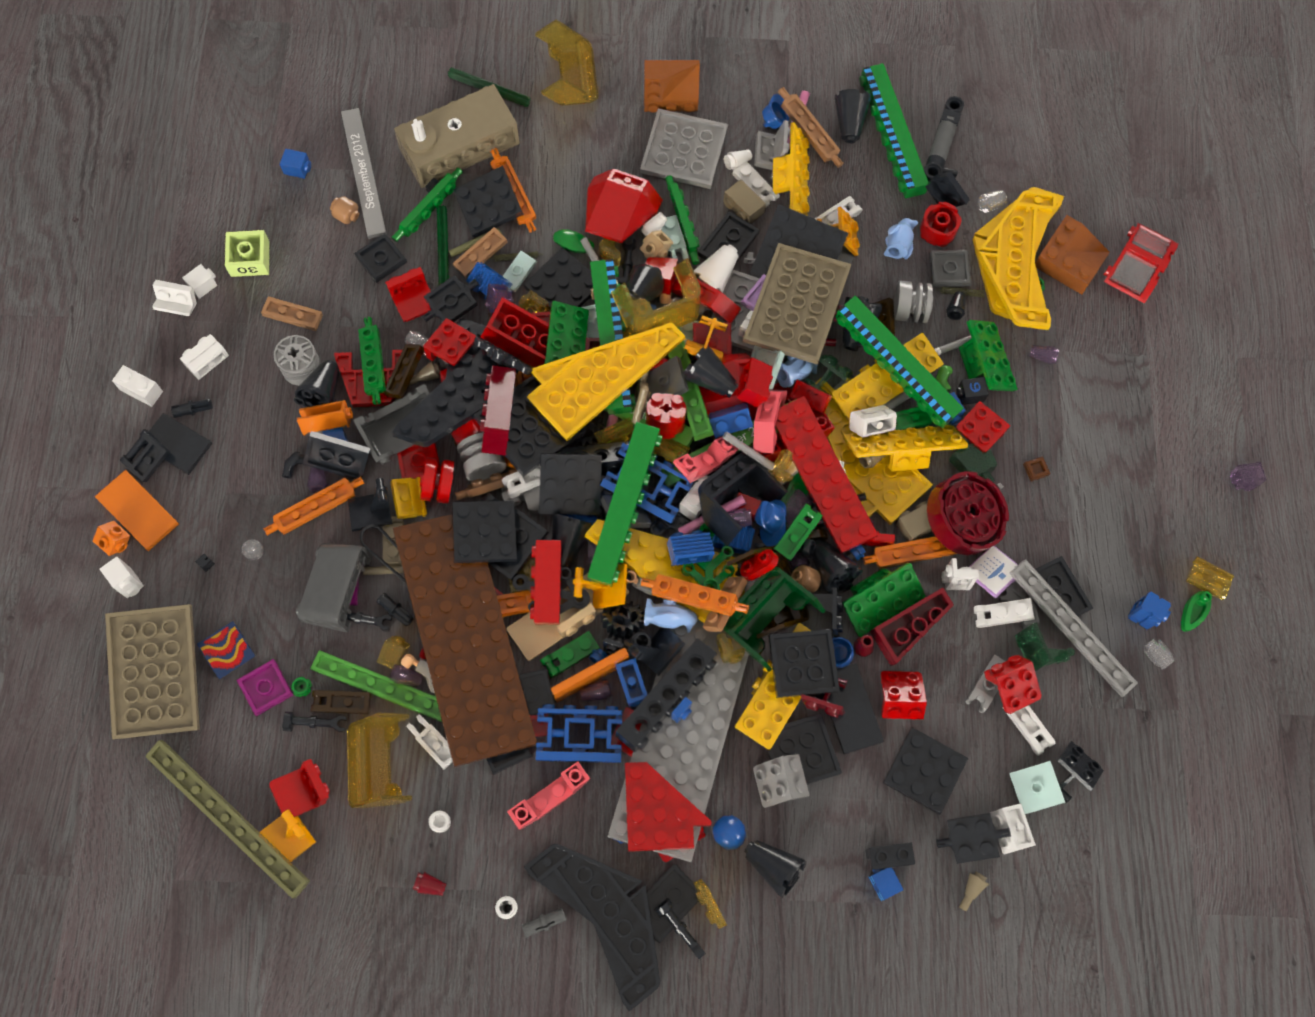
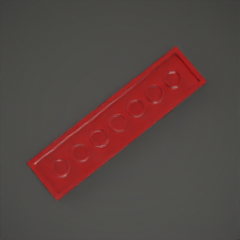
(824, 476)

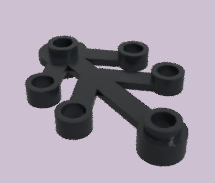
(564, 594)

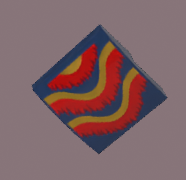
(226, 650)

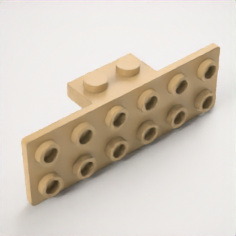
(536, 639)

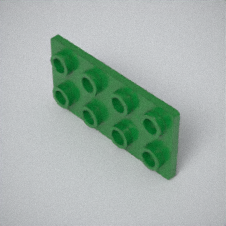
(566, 331)
(986, 356)
(882, 597)

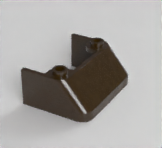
(786, 617)

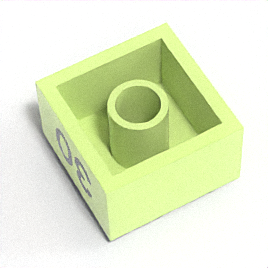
(247, 253)

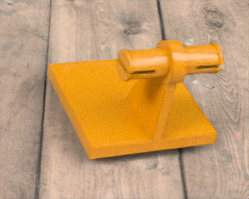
(850, 226)
(694, 347)
(603, 595)
(288, 835)

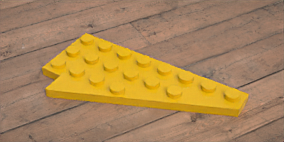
(589, 381)
(886, 490)
(650, 556)

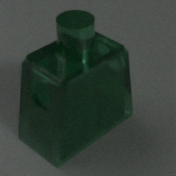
(974, 460)

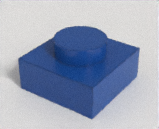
(682, 711)

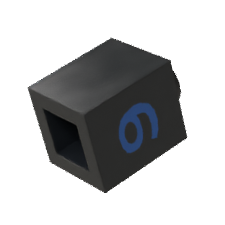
(972, 390)

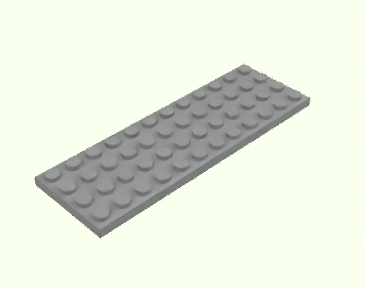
(691, 749)

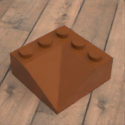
(671, 85)
(1072, 255)

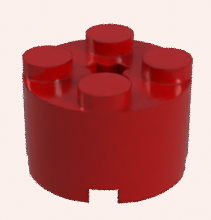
(940, 224)
(666, 413)

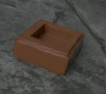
(1036, 468)

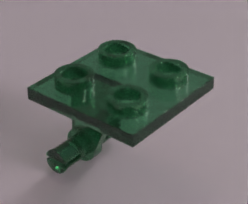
(833, 367)
(1035, 649)

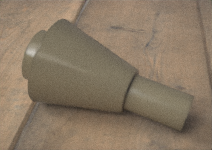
(429, 372)
(975, 885)

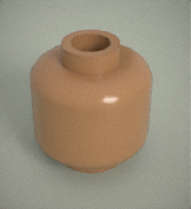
(344, 210)
(807, 577)

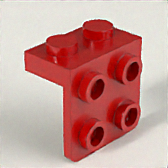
(408, 294)
(449, 343)
(982, 427)
(1015, 683)
(903, 695)
(300, 789)

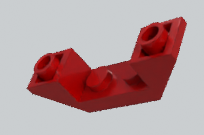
(713, 299)

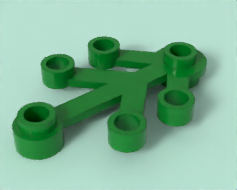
(709, 567)

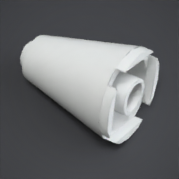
(718, 267)

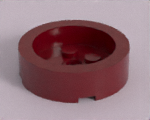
(950, 516)

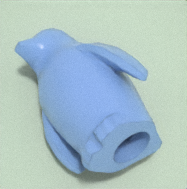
(900, 239)
(794, 370)
(669, 615)

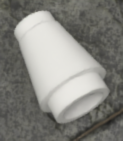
(737, 158)
(654, 224)
(500, 905)

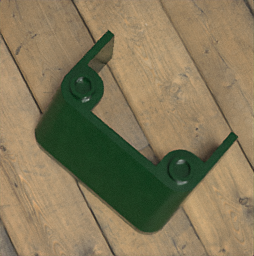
(765, 601)

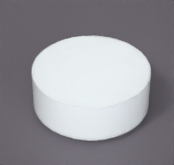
(439, 821)

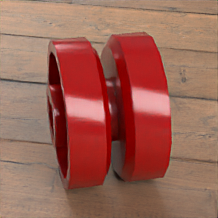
(436, 480)

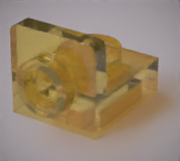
(608, 251)
(534, 301)
(783, 463)
(725, 649)
(392, 651)

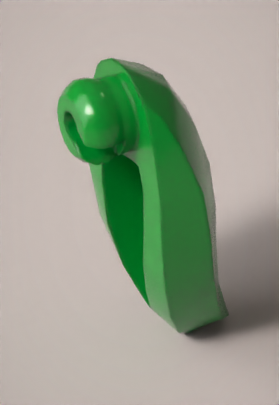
(570, 240)
(1196, 610)

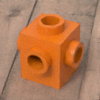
(111, 538)

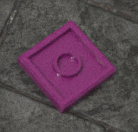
(265, 687)

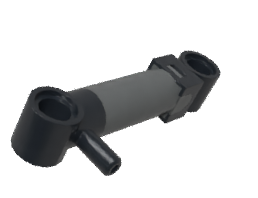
(944, 138)

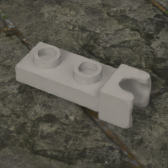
(984, 689)

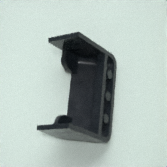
(738, 475)

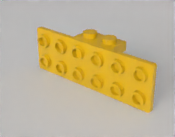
(791, 171)
(874, 385)
(908, 447)
(765, 713)

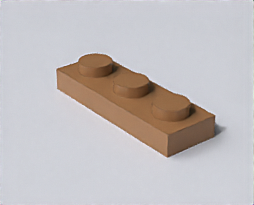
(480, 252)
(292, 313)
(715, 621)

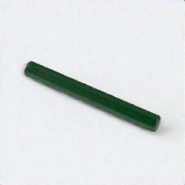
(479, 83)
(442, 242)

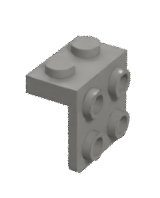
(771, 146)
(780, 780)

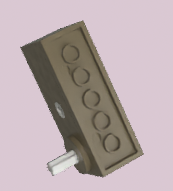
(457, 135)

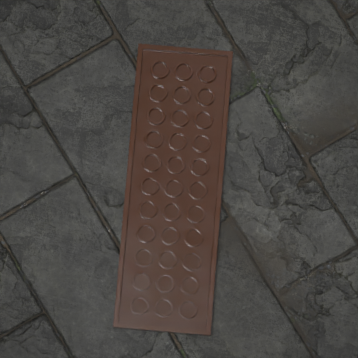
(464, 645)

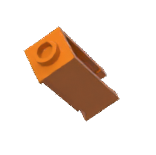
(324, 417)

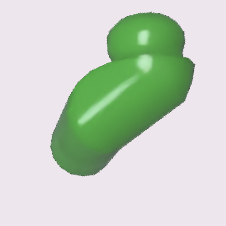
(942, 376)

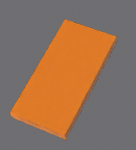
(136, 510)
(589, 675)

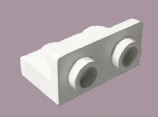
(174, 298)
(959, 578)
(1015, 819)

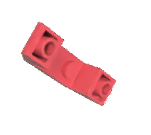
(765, 422)
(706, 462)
(550, 797)

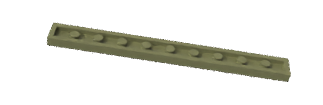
(228, 819)

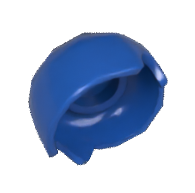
(843, 651)
(729, 832)

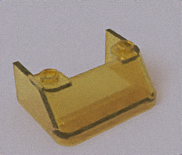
(576, 65)
(639, 314)
(370, 761)

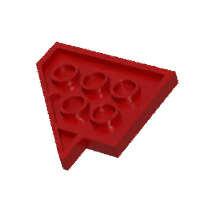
(658, 812)

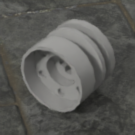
(916, 302)
(300, 367)
(478, 464)

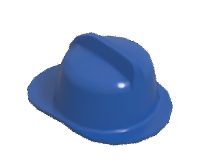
(774, 113)
(772, 521)

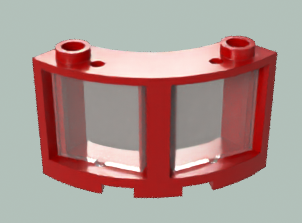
(1141, 255)

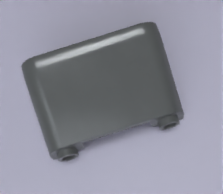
(378, 427)
(332, 585)

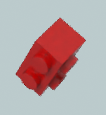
(755, 382)

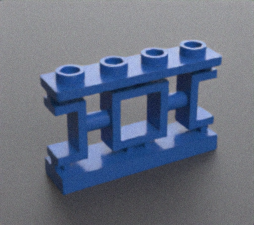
(657, 468)
(578, 750)

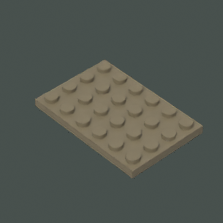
(797, 303)
(152, 672)

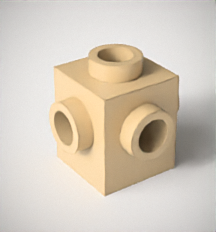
(656, 244)

